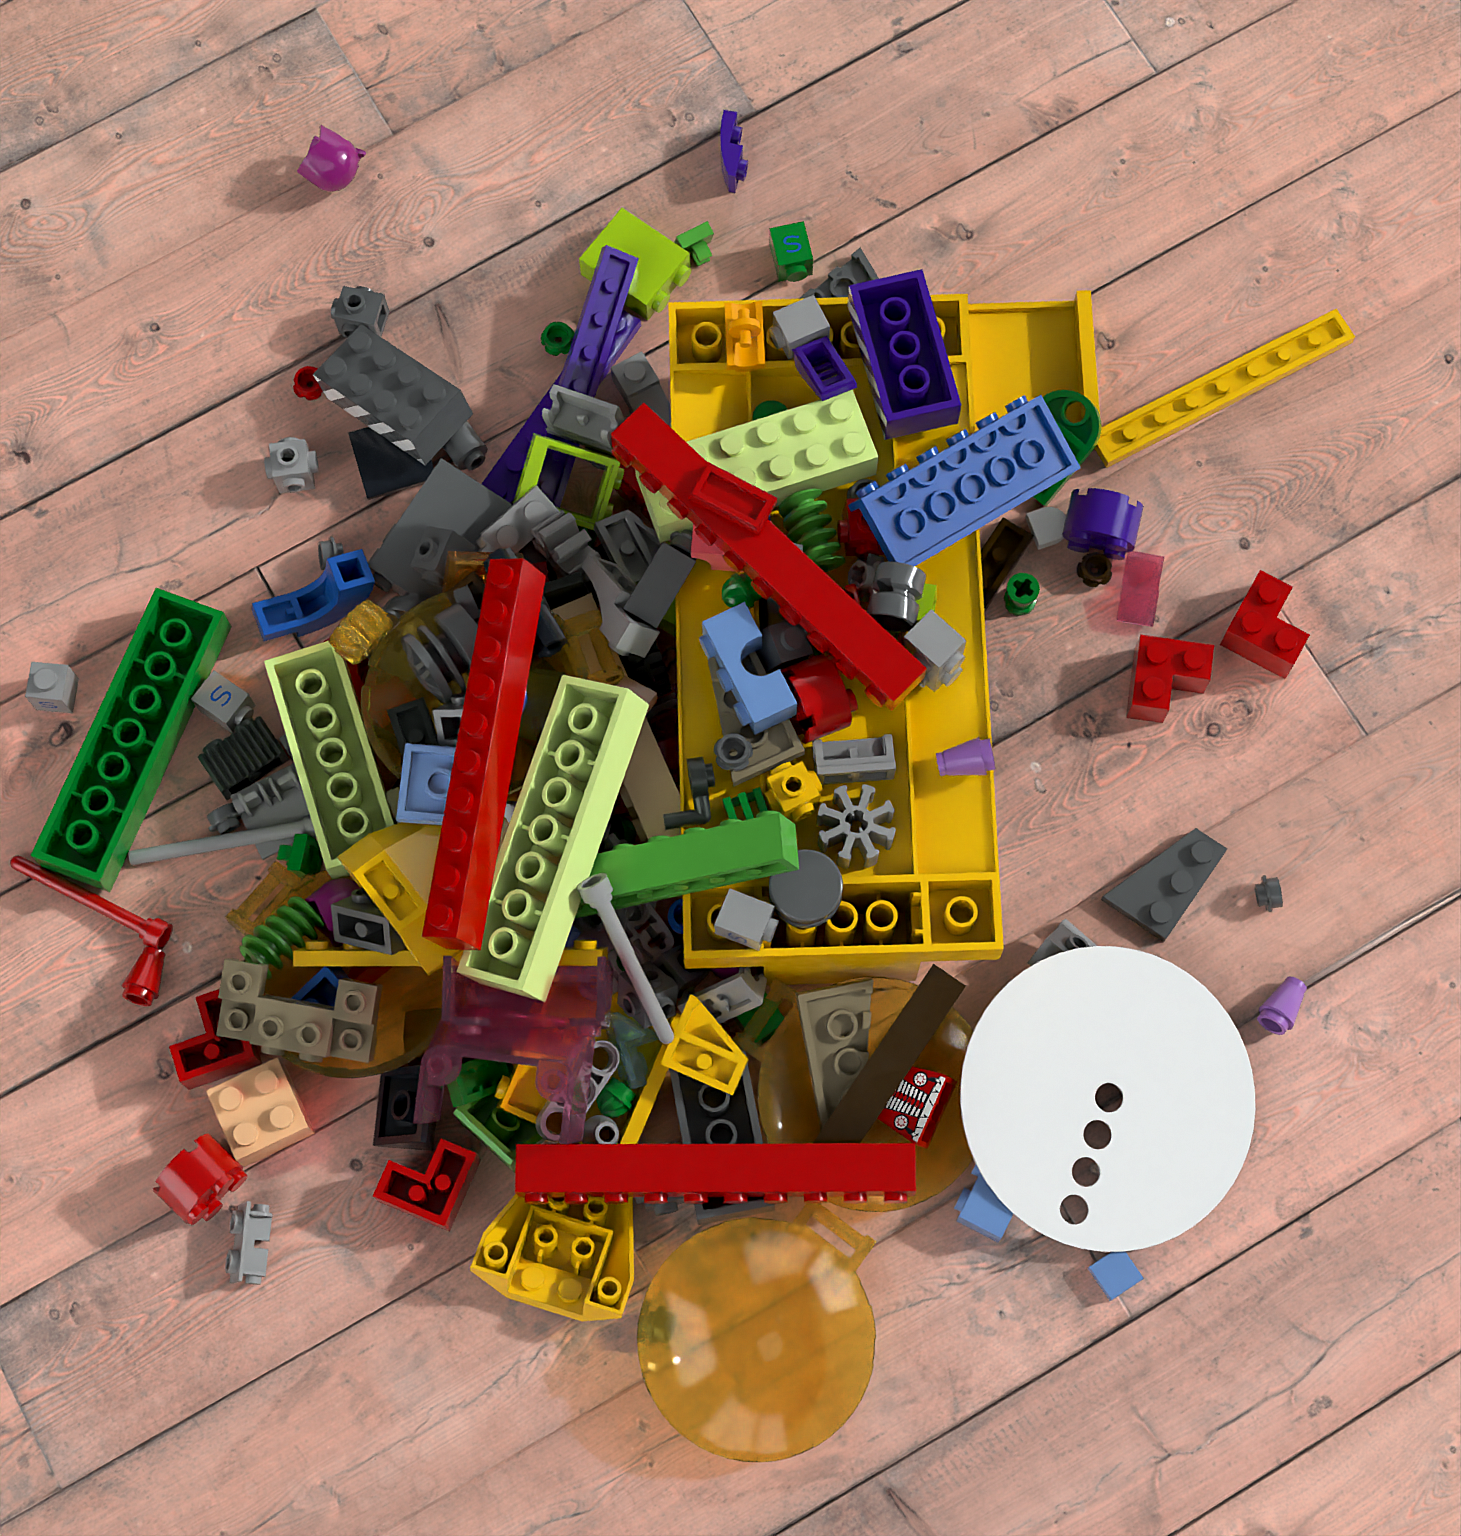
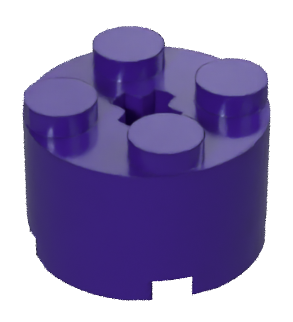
(1102, 522)

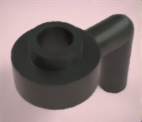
(700, 779)

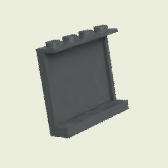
(447, 502)

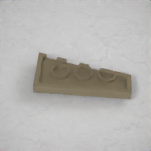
(771, 746)
(835, 1038)

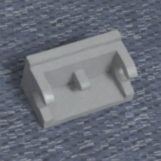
(582, 418)
(854, 760)
(730, 995)

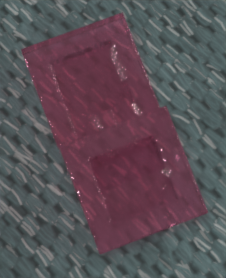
(1140, 588)

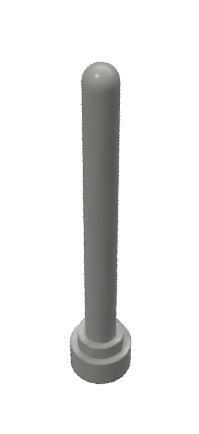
(597, 893)

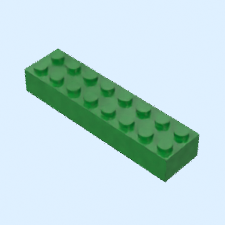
(131, 740)

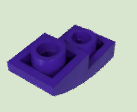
(732, 162)

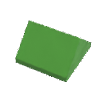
(497, 1128)

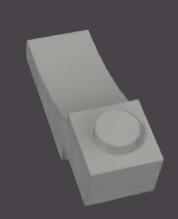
(640, 384)
(613, 588)

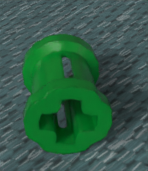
(1017, 584)

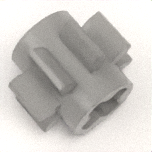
(862, 575)

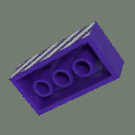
(903, 354)

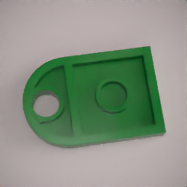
(1080, 436)

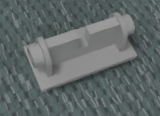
(248, 1228)

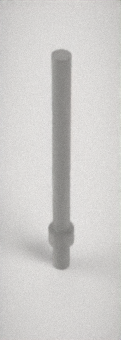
(222, 842)

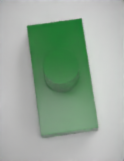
(477, 1080)

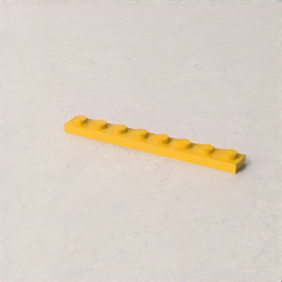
(1223, 387)
(320, 954)

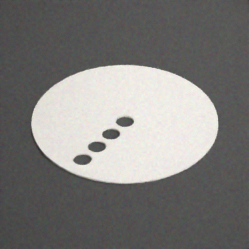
(1034, 1083)

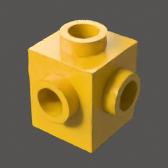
(796, 804)

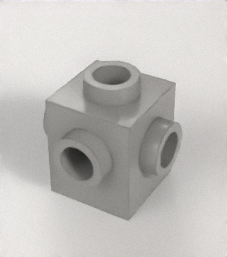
(291, 465)

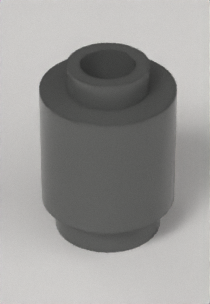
(466, 448)

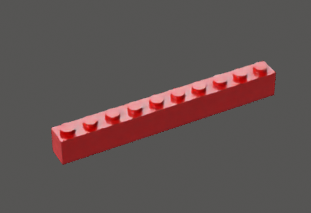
(773, 564)
(484, 755)
(715, 1171)

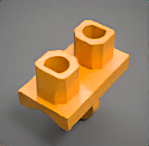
(744, 336)

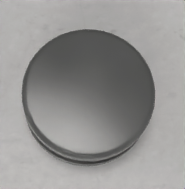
(808, 894)

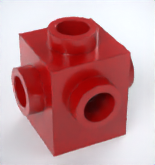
(856, 533)

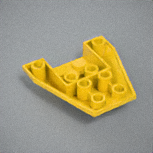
(397, 875)
(561, 1256)

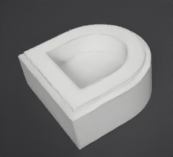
(1046, 526)

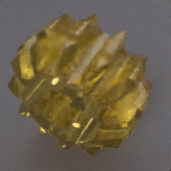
(360, 632)

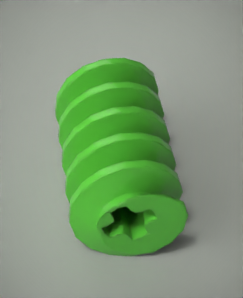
(806, 528)
(281, 933)

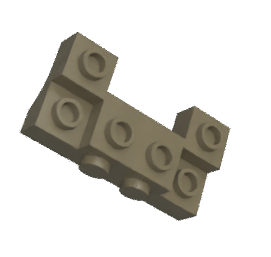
(294, 1024)

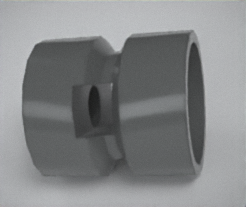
(896, 591)

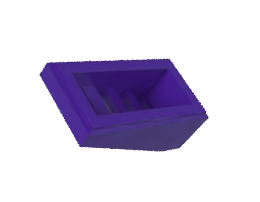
(823, 368)

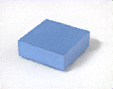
(1115, 1273)

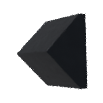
(396, 1112)

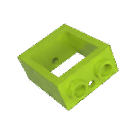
(610, 480)

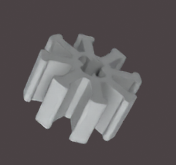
(563, 544)
(842, 820)

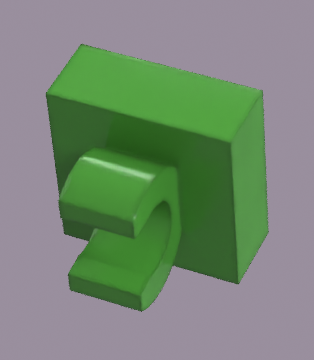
(696, 242)

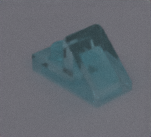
(626, 1036)

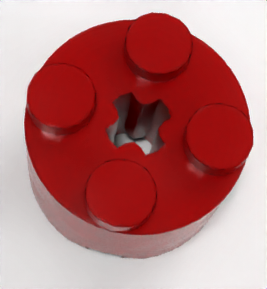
(820, 696)
(199, 1180)

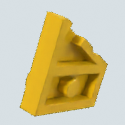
(705, 1049)

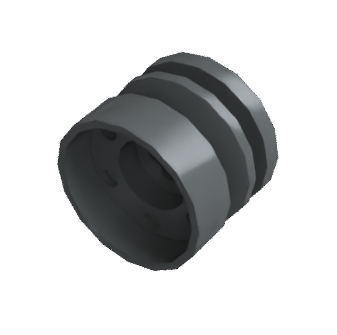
(444, 656)

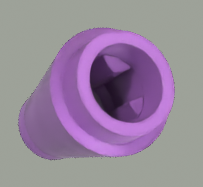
(967, 758)
(1281, 1008)

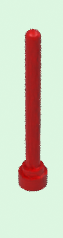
(152, 931)

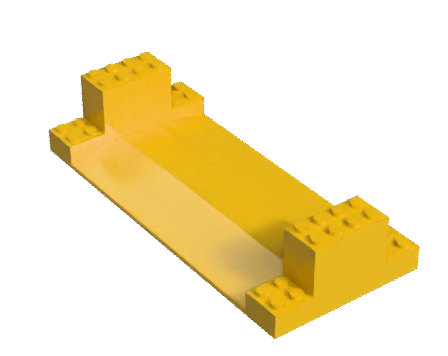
(941, 878)

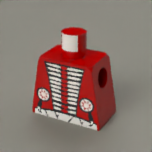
(918, 1105)

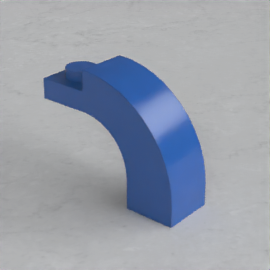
(328, 599)

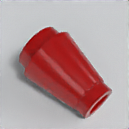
(145, 977)

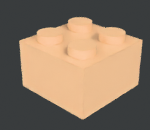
(260, 1112)

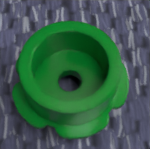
(553, 331)

